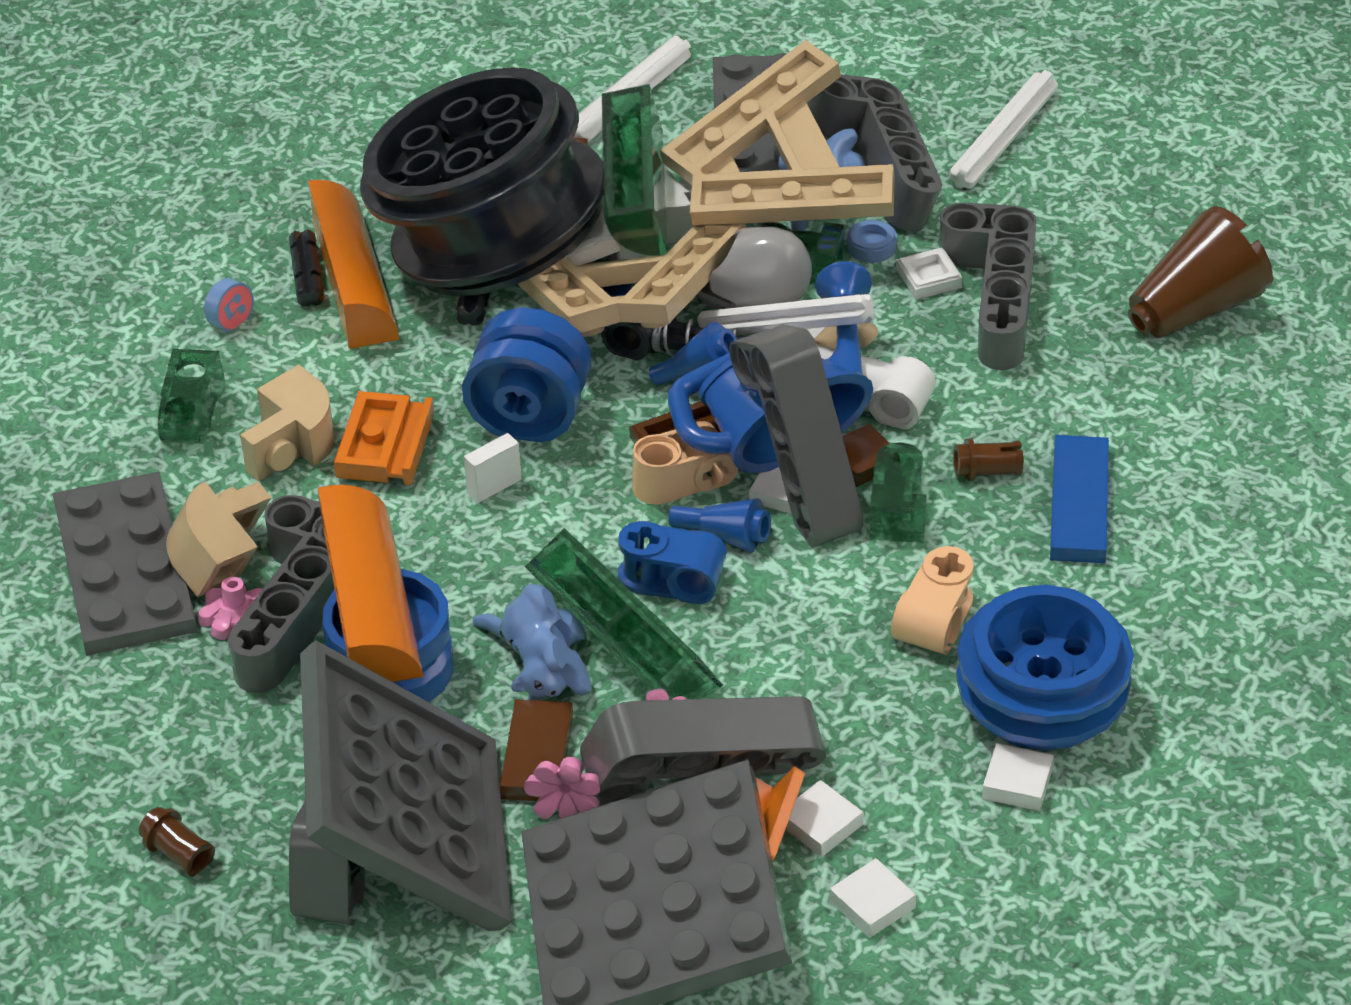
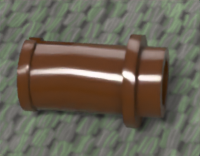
(987, 458)
(165, 832)

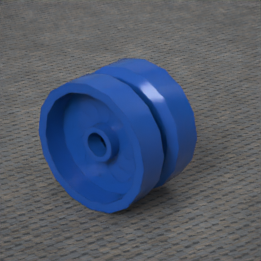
(527, 375)
(431, 630)

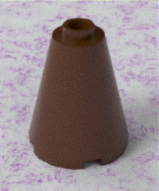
(1201, 275)

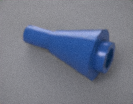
(701, 349)
(736, 523)

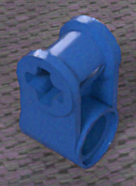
(674, 564)

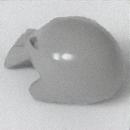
(760, 269)

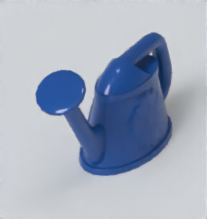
(740, 409)

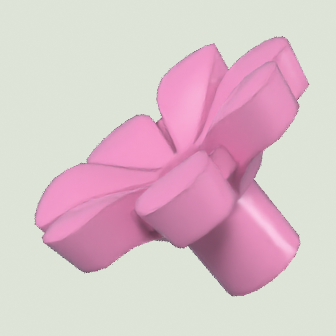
(226, 606)
(562, 788)

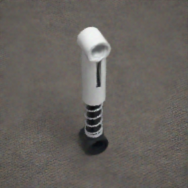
(898, 385)

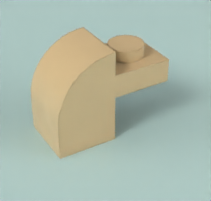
(293, 424)
(211, 534)

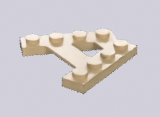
(813, 183)
(661, 290)

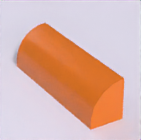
(351, 265)
(368, 582)

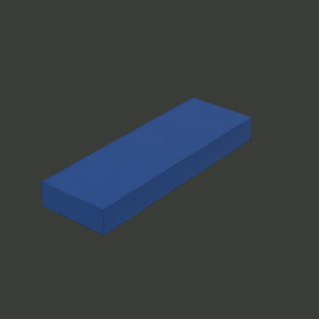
(1079, 499)

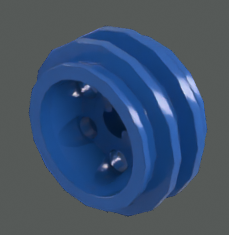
(1064, 672)

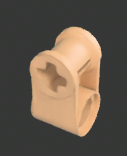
(672, 470)
(935, 601)

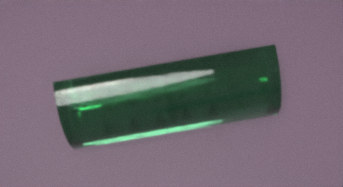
(634, 171)
(620, 620)

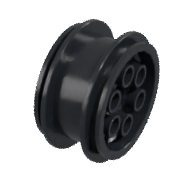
(483, 181)

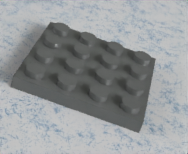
(403, 788)
(656, 894)

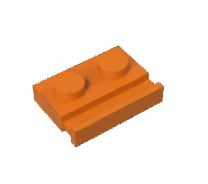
(384, 438)

